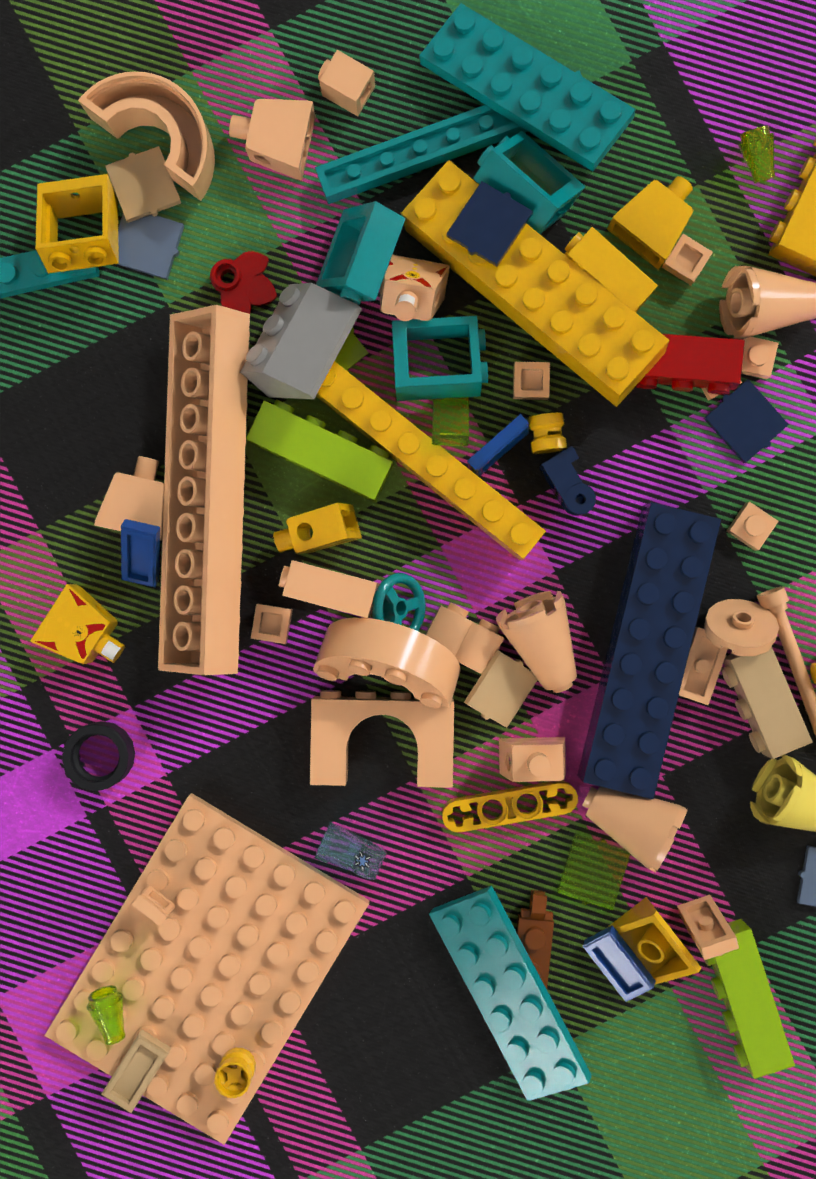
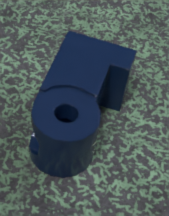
(566, 484)

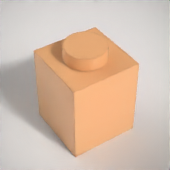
(346, 82)

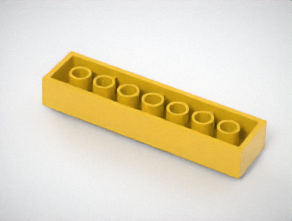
(542, 293)

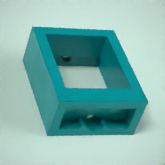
(531, 178)
(361, 252)
(438, 386)

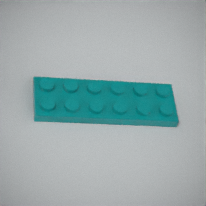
(527, 87)
(510, 994)

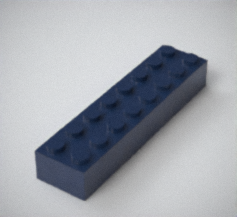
(648, 649)

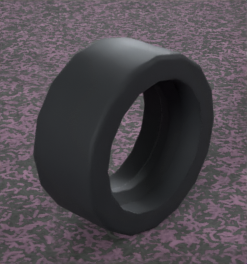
(72, 761)

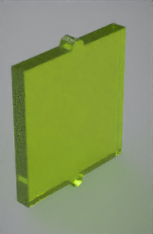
(593, 871)

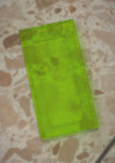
(450, 421)

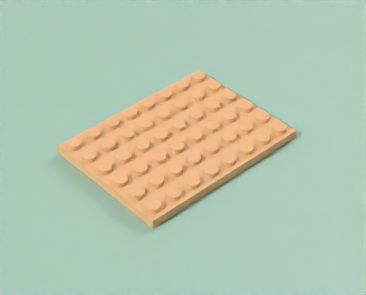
(222, 969)

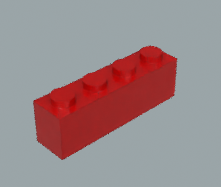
(698, 363)

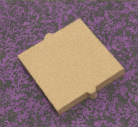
(143, 184)
(501, 689)

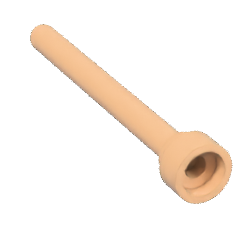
(775, 602)

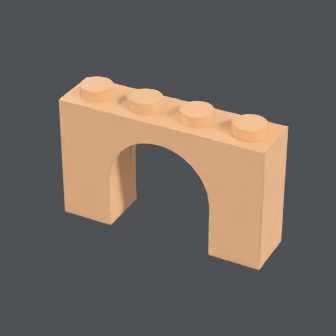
(337, 716)

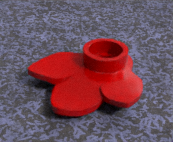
(249, 283)

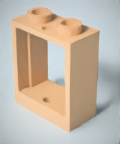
(328, 588)

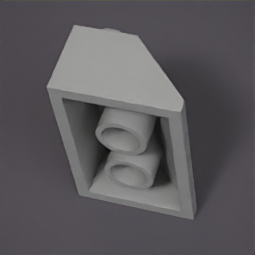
(300, 342)

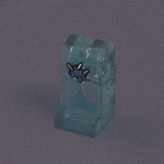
(350, 852)

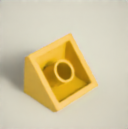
(655, 943)

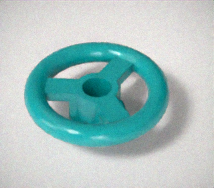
(391, 608)

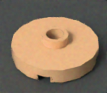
(741, 627)

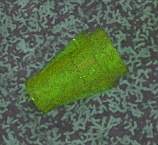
(758, 152)
(107, 1012)

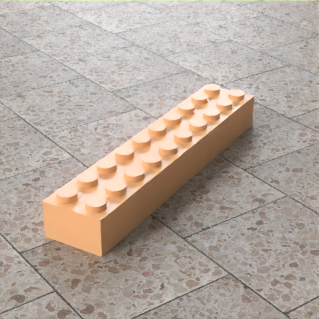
(203, 491)

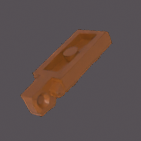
(536, 932)

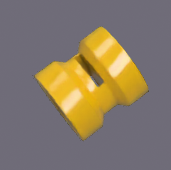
(547, 433)
(231, 1080)

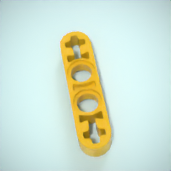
(508, 799)

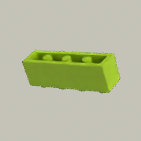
(319, 450)
(750, 1006)

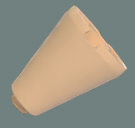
(764, 301)
(542, 638)
(636, 823)

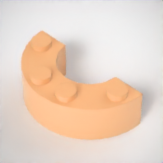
(152, 100)
(391, 652)

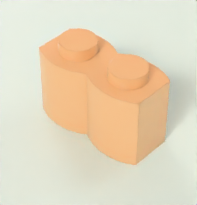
(468, 641)

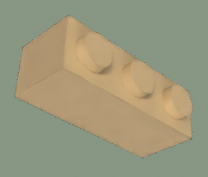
(766, 703)

